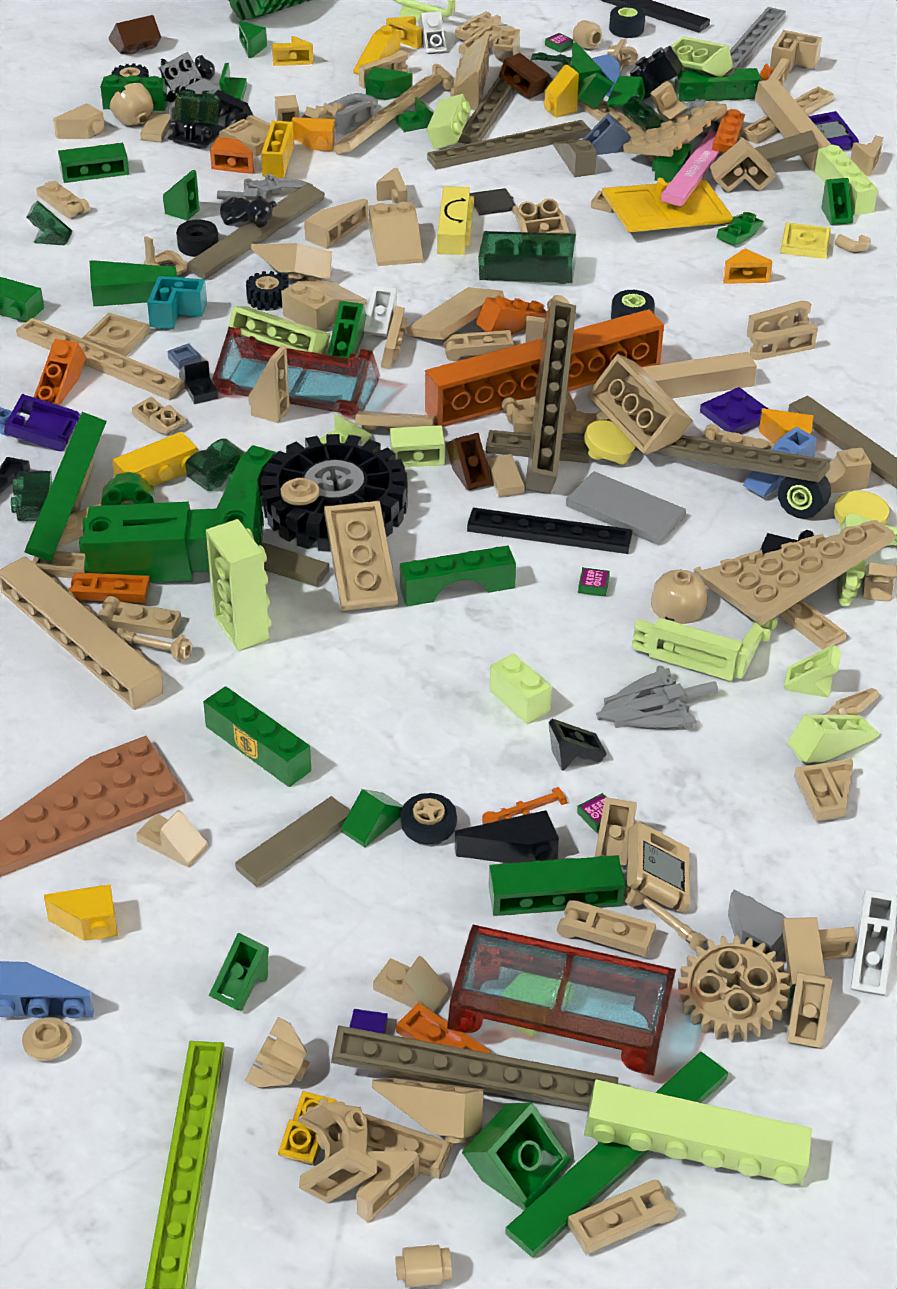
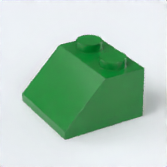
(517, 1154)

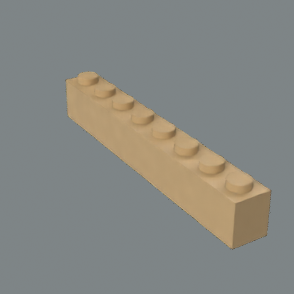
(81, 632)

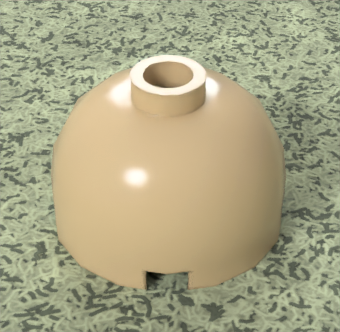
(132, 105)
(679, 596)

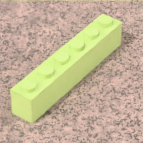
(698, 1132)

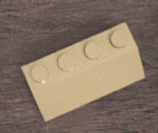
(472, 72)
(639, 406)

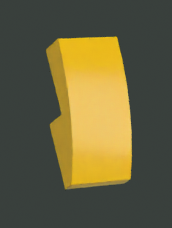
(299, 1140)

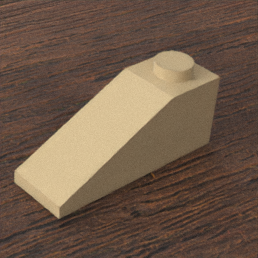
(334, 223)
(271, 392)
(436, 1106)

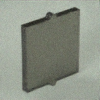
(493, 201)

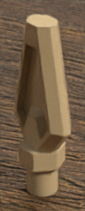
(446, 76)
(854, 704)

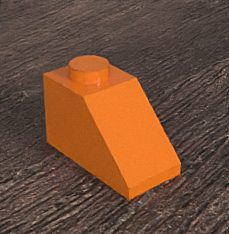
(231, 155)

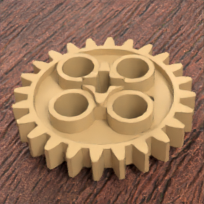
(734, 988)

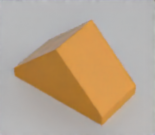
(747, 268)

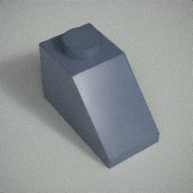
(608, 136)

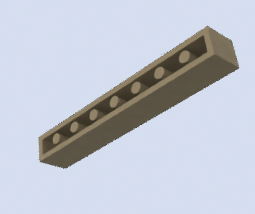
(550, 397)

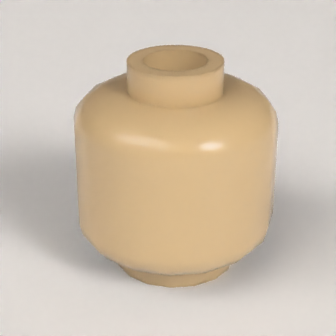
(587, 34)

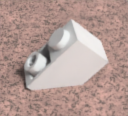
(432, 32)

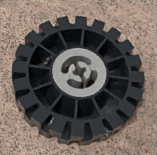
(356, 471)

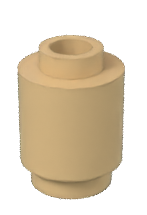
(423, 1265)

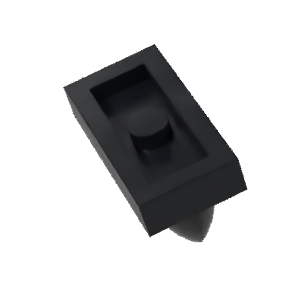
(233, 107)

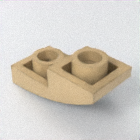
(327, 111)
(158, 417)

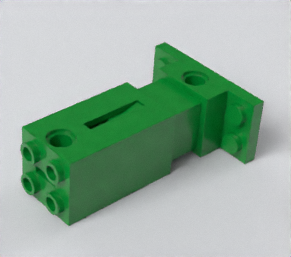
(161, 537)

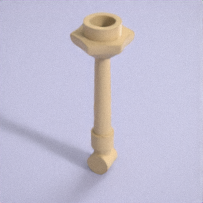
(180, 648)
(635, 898)

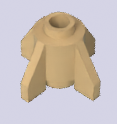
(280, 1058)

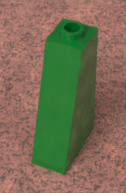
(124, 282)

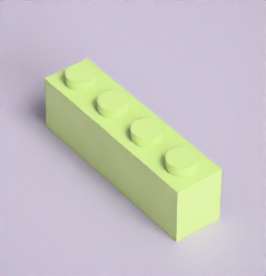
(835, 164)
(278, 330)

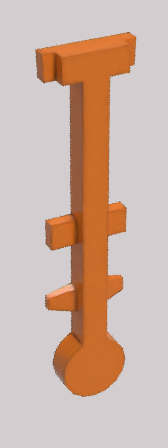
(524, 808)

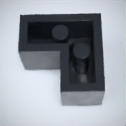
(657, 69)

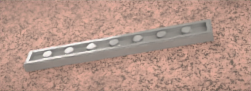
(754, 37)

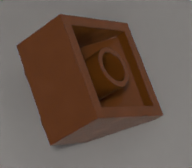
(135, 35)

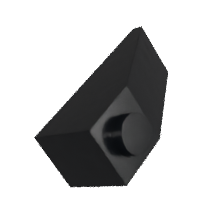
(510, 840)

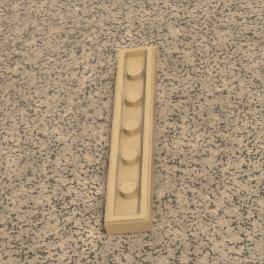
(765, 127)

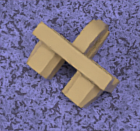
(622, 53)

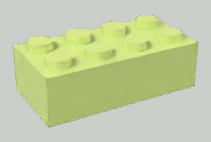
(238, 584)

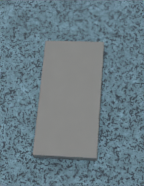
(625, 507)

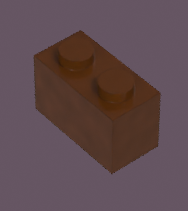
(524, 75)

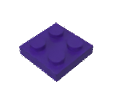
(733, 411)

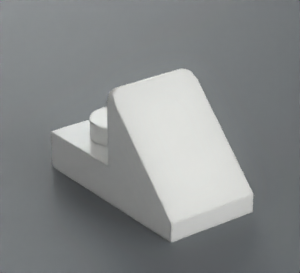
(380, 311)

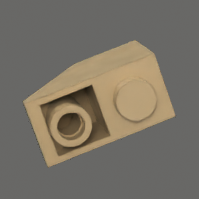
(507, 42)

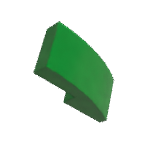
(740, 229)

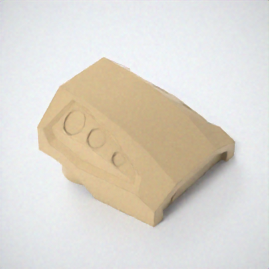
(540, 218)

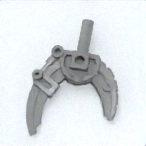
(259, 188)

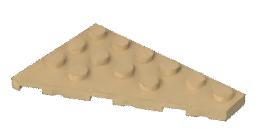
(779, 579)

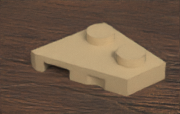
(825, 787)

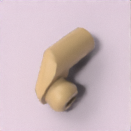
(851, 245)

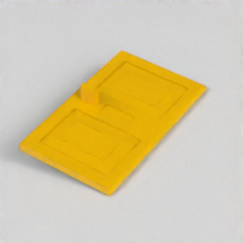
(642, 209)

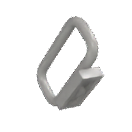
(353, 116)

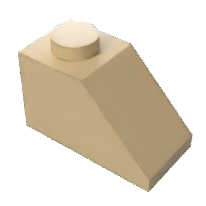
(79, 123)

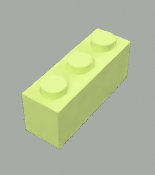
(448, 121)

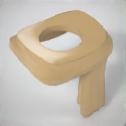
(163, 257)

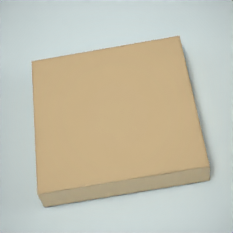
(118, 333)

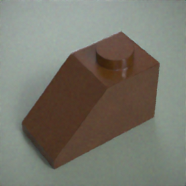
(469, 461)

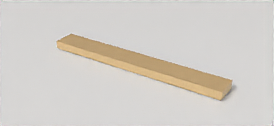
(602, 110)
(387, 114)
(106, 360)

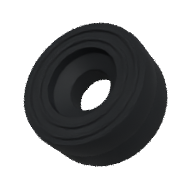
(196, 236)

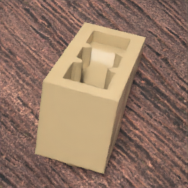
(849, 471)

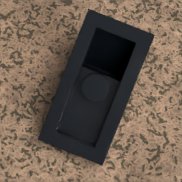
(198, 382)
(572, 741)

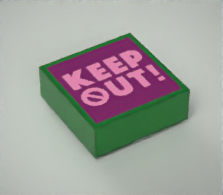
(558, 42)
(594, 581)
(592, 811)

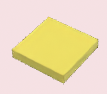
(805, 240)

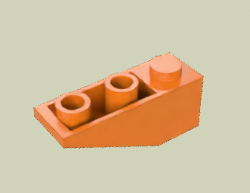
(506, 314)
(60, 371)

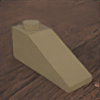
(578, 156)

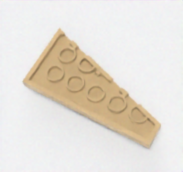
(674, 133)

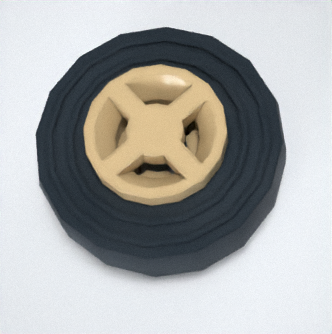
(428, 818)

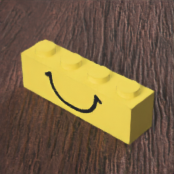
(455, 220)

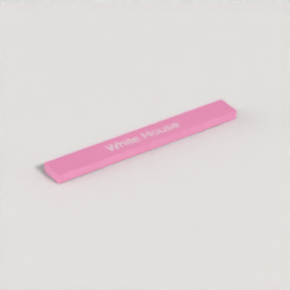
(691, 172)

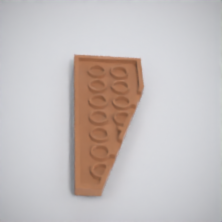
(88, 803)

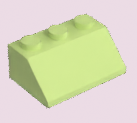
(703, 56)

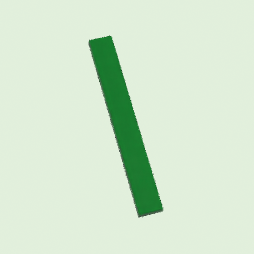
(65, 487)
(602, 1166)

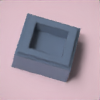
(183, 356)

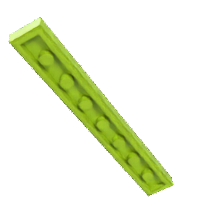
(186, 1167)

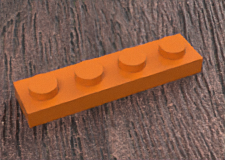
(728, 130)

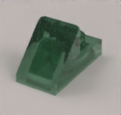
(51, 228)

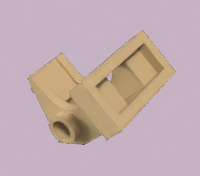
(343, 1136)

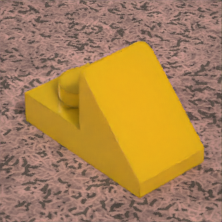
(409, 32)
(295, 53)

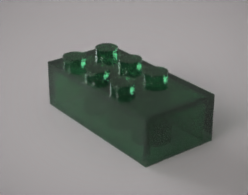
(527, 257)

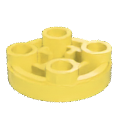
(608, 442)
(862, 504)

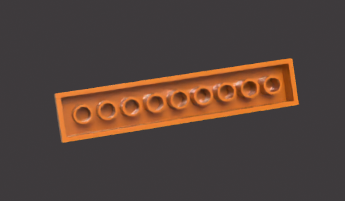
(482, 382)

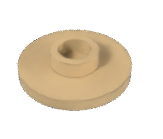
(300, 491)
(47, 1039)

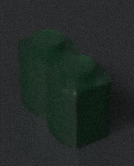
(197, 107)
(642, 114)
(214, 465)
(30, 492)

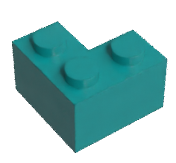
(175, 297)

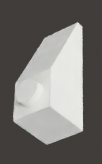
(874, 942)

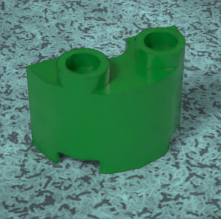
(127, 487)

